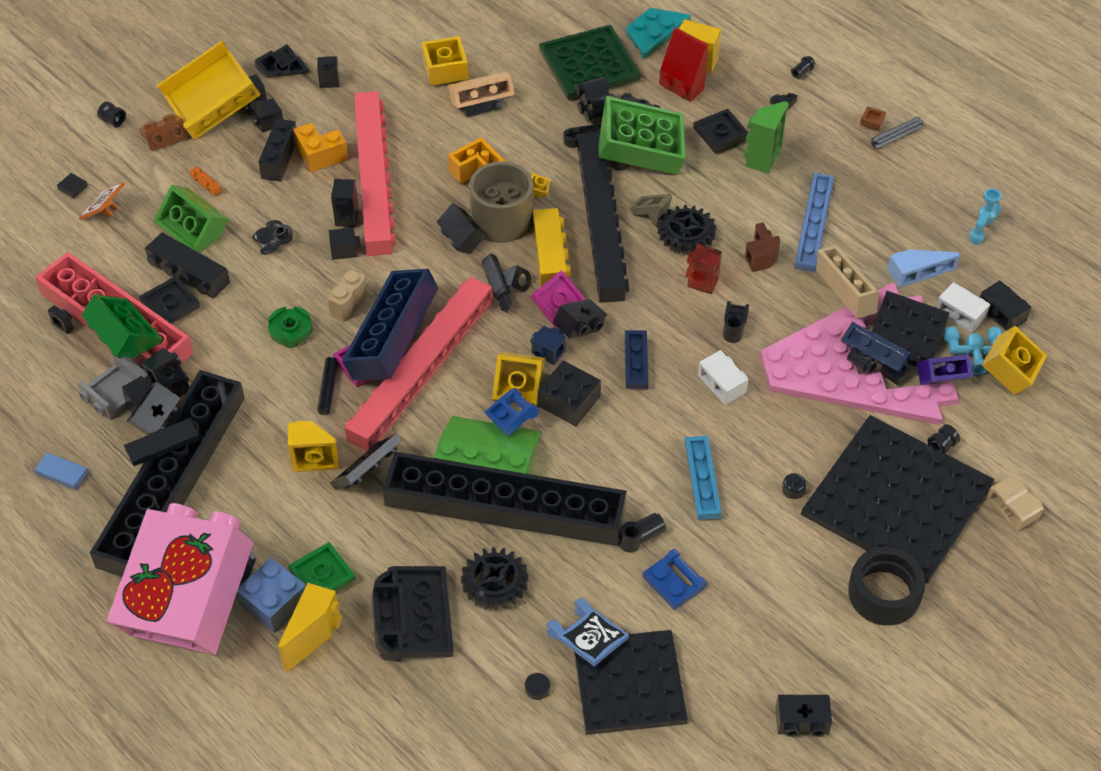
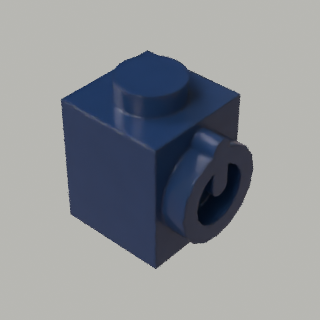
(549, 344)

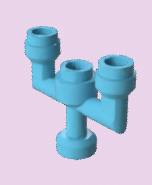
(986, 215)
(974, 345)

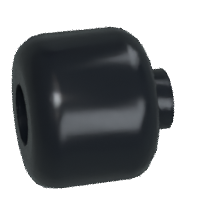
(794, 486)

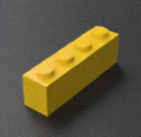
(550, 243)

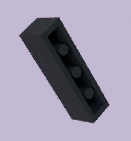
(187, 265)

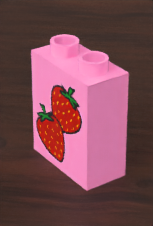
(181, 578)

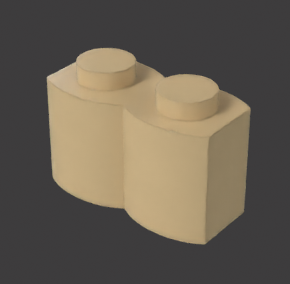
(347, 295)
(1015, 502)

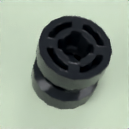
(113, 115)
(944, 439)

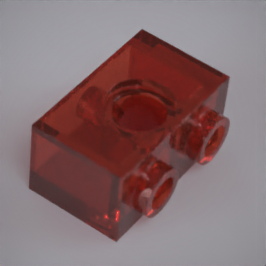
(703, 268)

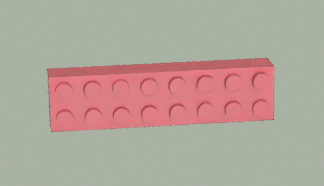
(73, 283)

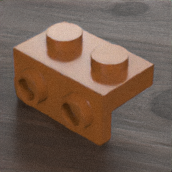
(164, 132)

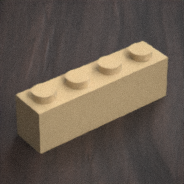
(847, 281)

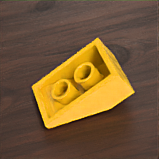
(310, 625)

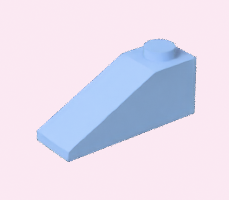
(918, 265)

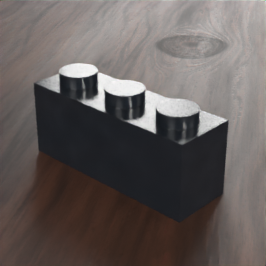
(277, 150)

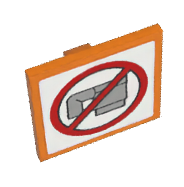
(103, 202)

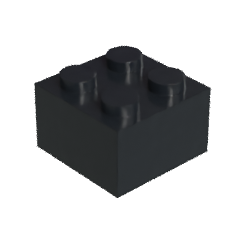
(569, 393)

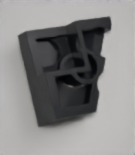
(280, 63)

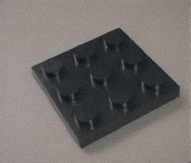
(911, 326)

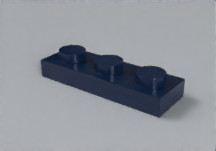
(876, 347)
(636, 359)

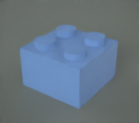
(271, 594)

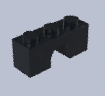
(262, 111)

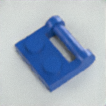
(506, 417)
(669, 585)

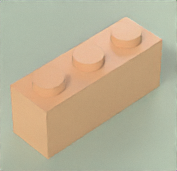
(481, 89)

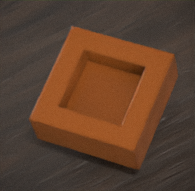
(873, 118)

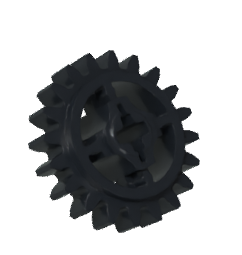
(686, 229)
(493, 585)

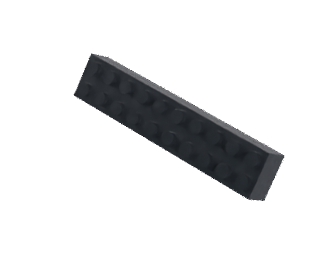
(172, 476)
(505, 498)

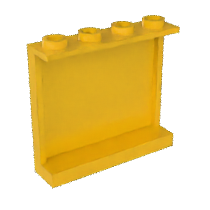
(208, 90)

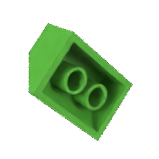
(765, 136)
(190, 218)

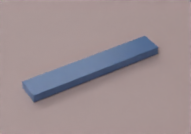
(814, 222)

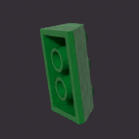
(120, 326)

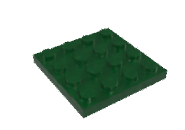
(589, 57)

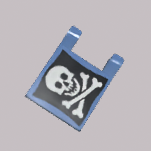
(591, 636)

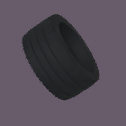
(890, 561)

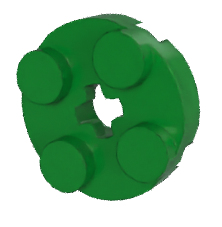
(289, 336)

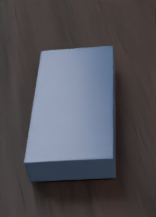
(61, 471)

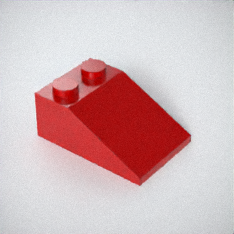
(684, 65)

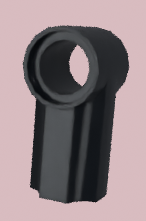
(636, 533)

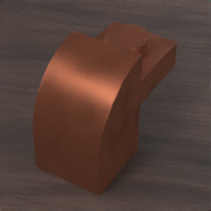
(764, 250)

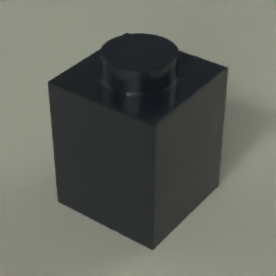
(328, 72)
(344, 243)

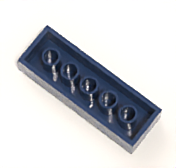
(390, 325)

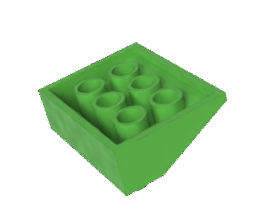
(642, 135)
(487, 446)

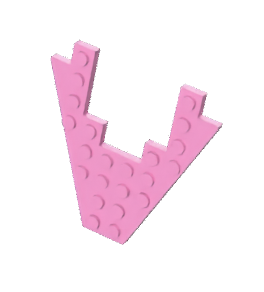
(817, 368)

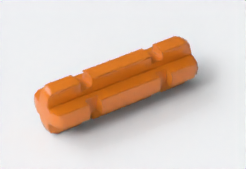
(206, 181)

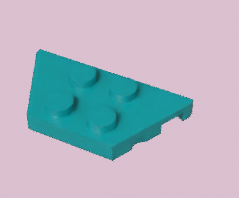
(654, 29)

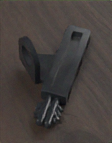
(502, 280)

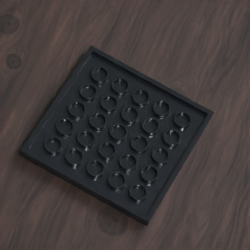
(897, 495)

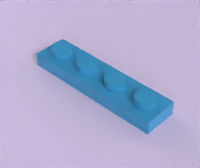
(702, 478)

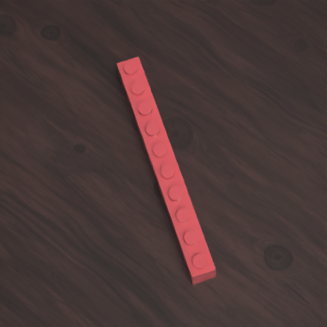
(373, 174)
(419, 364)

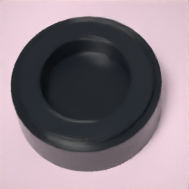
(537, 686)

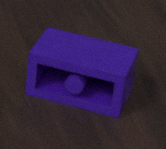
(945, 369)

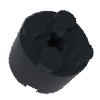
(592, 98)

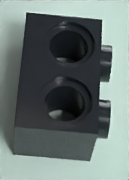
(166, 370)

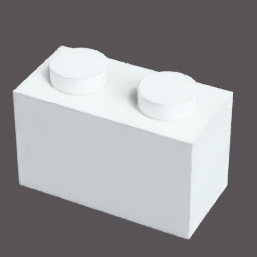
(964, 307)
(723, 377)

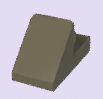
(653, 206)

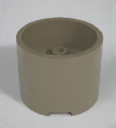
(502, 200)

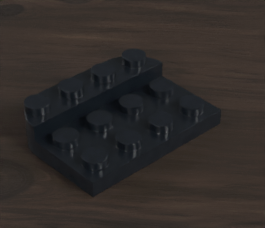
(412, 613)

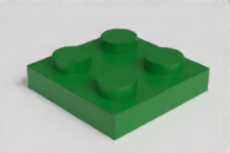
(323, 568)

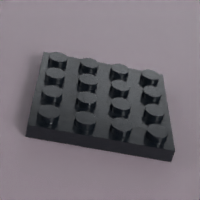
(633, 686)

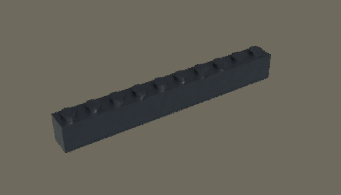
(601, 220)

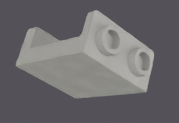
(106, 390)

